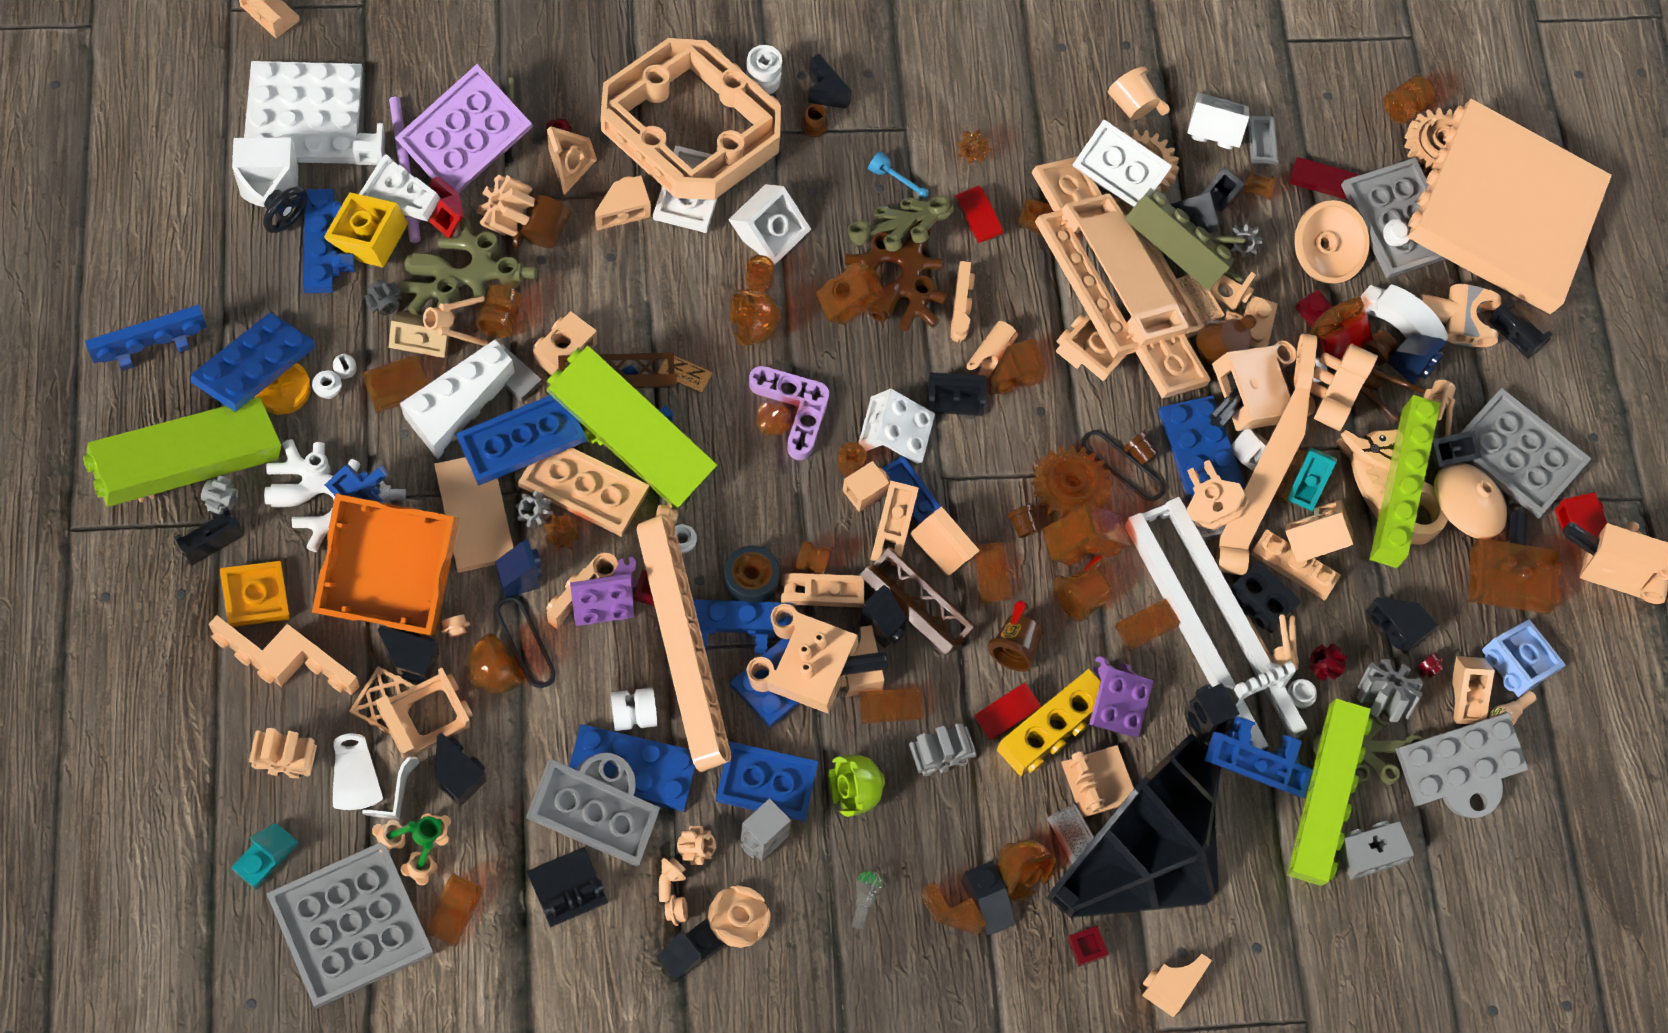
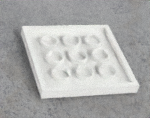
(308, 103)

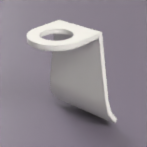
(405, 769)
(354, 775)

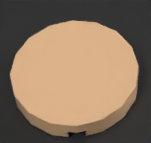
(739, 916)

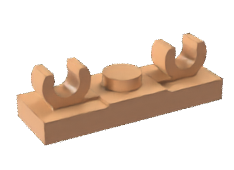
(1308, 573)

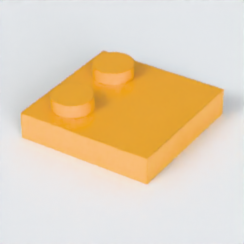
(254, 594)

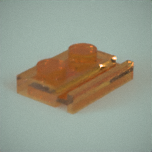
(394, 382)

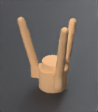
(442, 319)
(1443, 392)
(1288, 651)

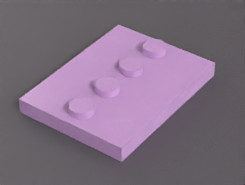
(464, 130)

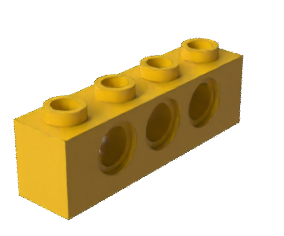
(1015, 745)

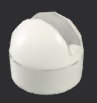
(338, 368)

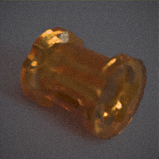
(1259, 185)

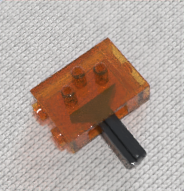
(1513, 572)

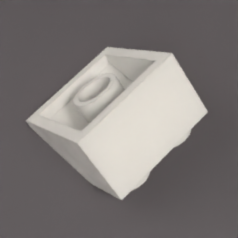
(1218, 121)
(770, 222)

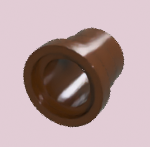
(813, 127)
(1141, 448)
(1024, 520)

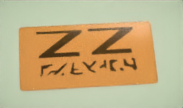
(688, 373)

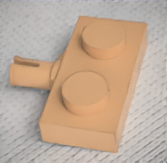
(1264, 312)

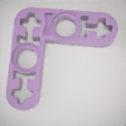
(806, 404)

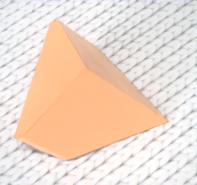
(570, 155)

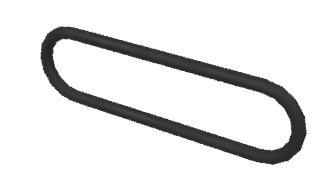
(1131, 459)
(510, 640)

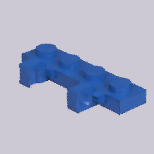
(320, 258)
(132, 339)
(357, 485)
(738, 618)
(1277, 770)

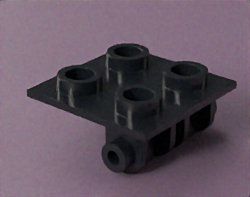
(567, 887)

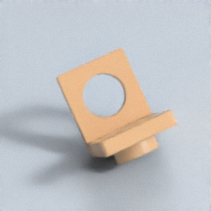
(1240, 292)

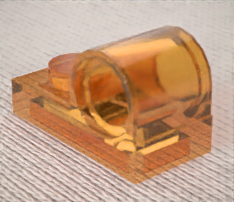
(456, 909)

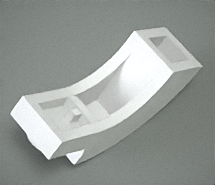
(1402, 311)

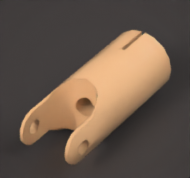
(993, 348)

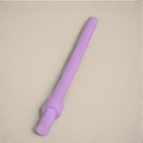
(403, 160)

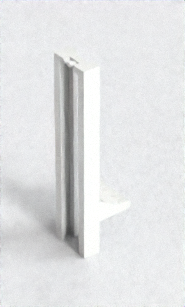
(1269, 675)

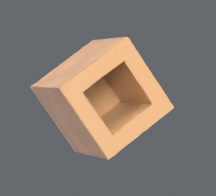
(866, 486)

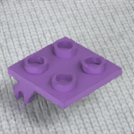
(605, 597)
(1120, 699)

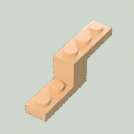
(283, 656)

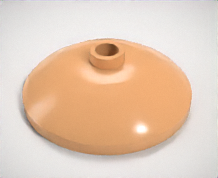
(1343, 237)
(1470, 500)

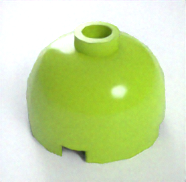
(855, 784)

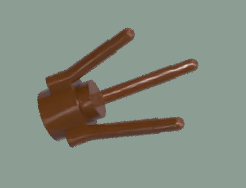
(1375, 380)

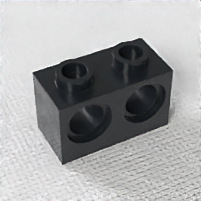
(1270, 592)
(1211, 711)

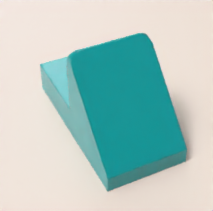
(1311, 479)
(265, 854)

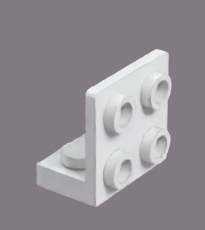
(897, 424)

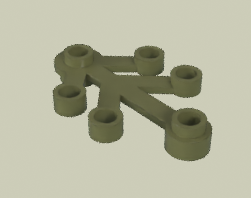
(903, 220)
(1376, 746)

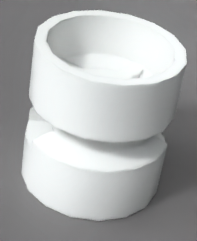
(765, 67)
(633, 709)

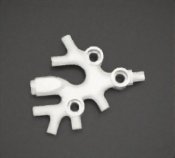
(312, 483)

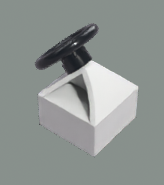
(268, 178)

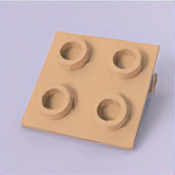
(1098, 780)

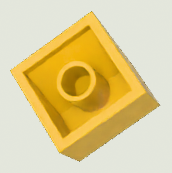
(367, 228)

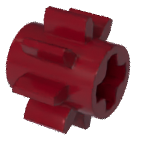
(1327, 662)

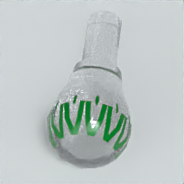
(868, 888)

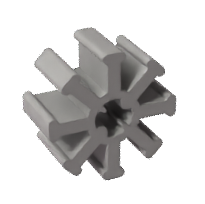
(1390, 690)
(942, 749)

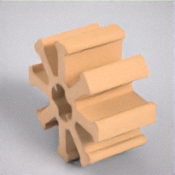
(506, 205)
(282, 753)

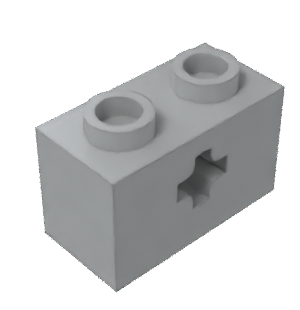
(764, 830)
(1363, 861)

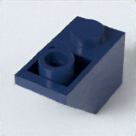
(1417, 357)
(519, 570)

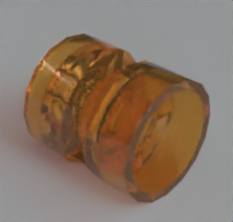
(1409, 99)
(499, 311)

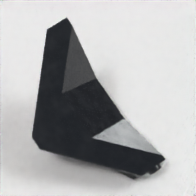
(1154, 846)

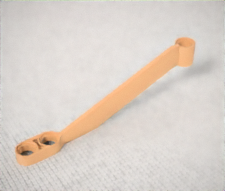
(1235, 539)

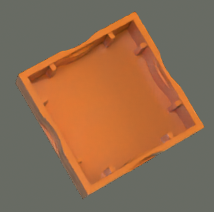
(386, 564)

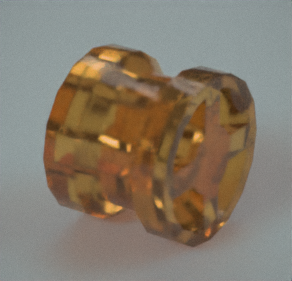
(847, 465)

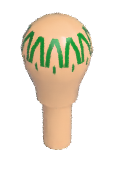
(1514, 708)

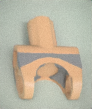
(1461, 312)

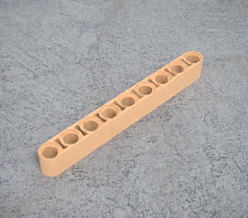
(683, 643)

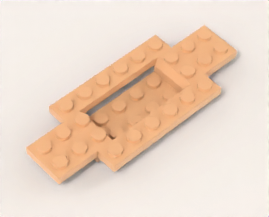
(1154, 298)

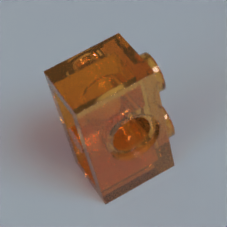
(839, 303)

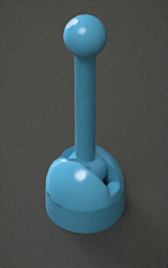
(882, 165)

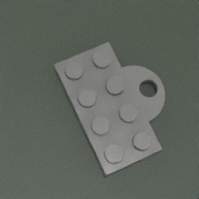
(1463, 764)
(595, 807)

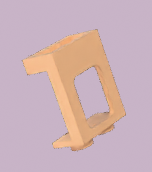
(400, 724)

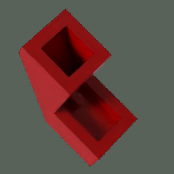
(449, 208)

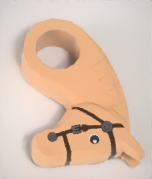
(1371, 463)

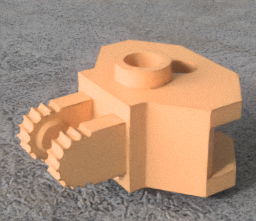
(1215, 496)

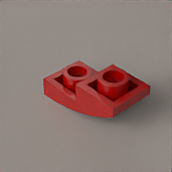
(979, 214)
(1353, 330)
(1007, 711)

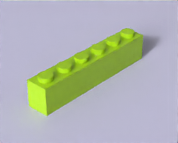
(1405, 481)
(1329, 793)

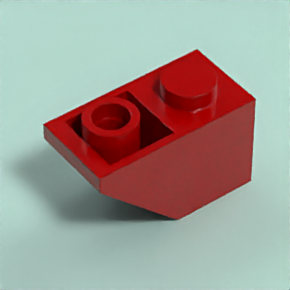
(1584, 511)

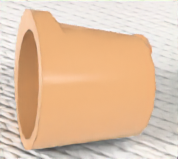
(1136, 94)

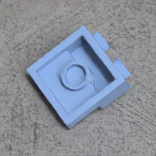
(1522, 657)

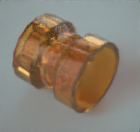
(759, 267)
(813, 558)

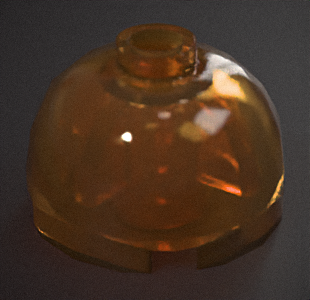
(754, 316)
(492, 666)
(1023, 866)

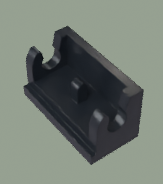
(1518, 329)
(956, 393)
(209, 537)

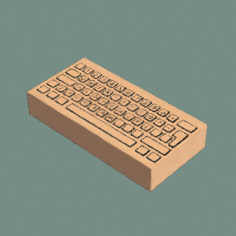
(1201, 300)

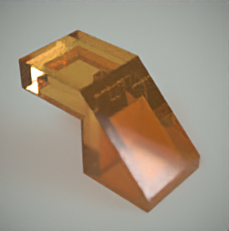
(962, 917)

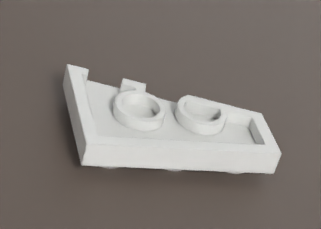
(395, 184)

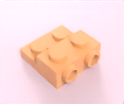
(1086, 347)

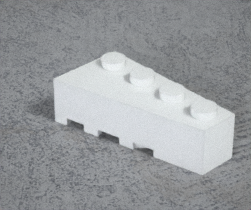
(457, 396)

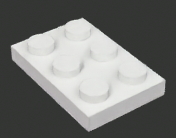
(1121, 164)
(685, 212)

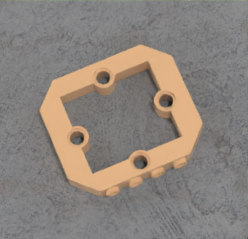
(650, 80)

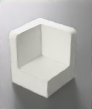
(370, 147)
(1249, 448)

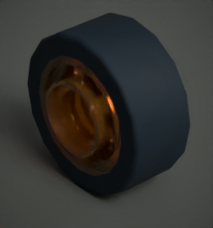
(756, 560)

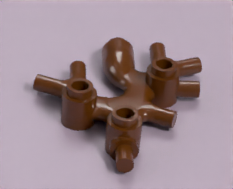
(911, 284)

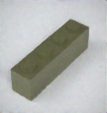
(1179, 238)

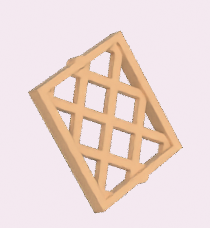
(367, 690)

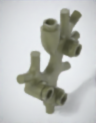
(483, 267)

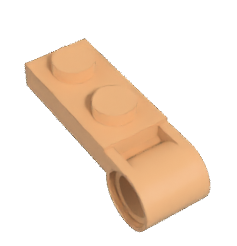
(561, 607)

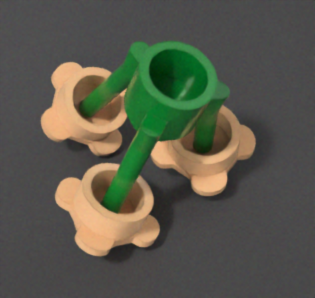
(424, 833)

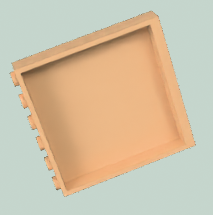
(1509, 206)

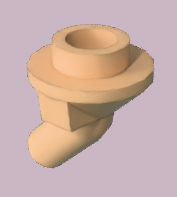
(671, 871)

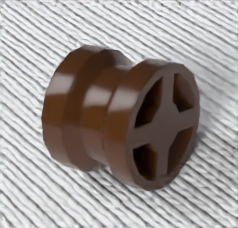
(1382, 346)

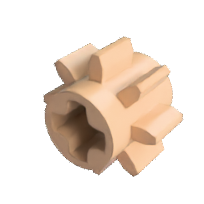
(696, 845)

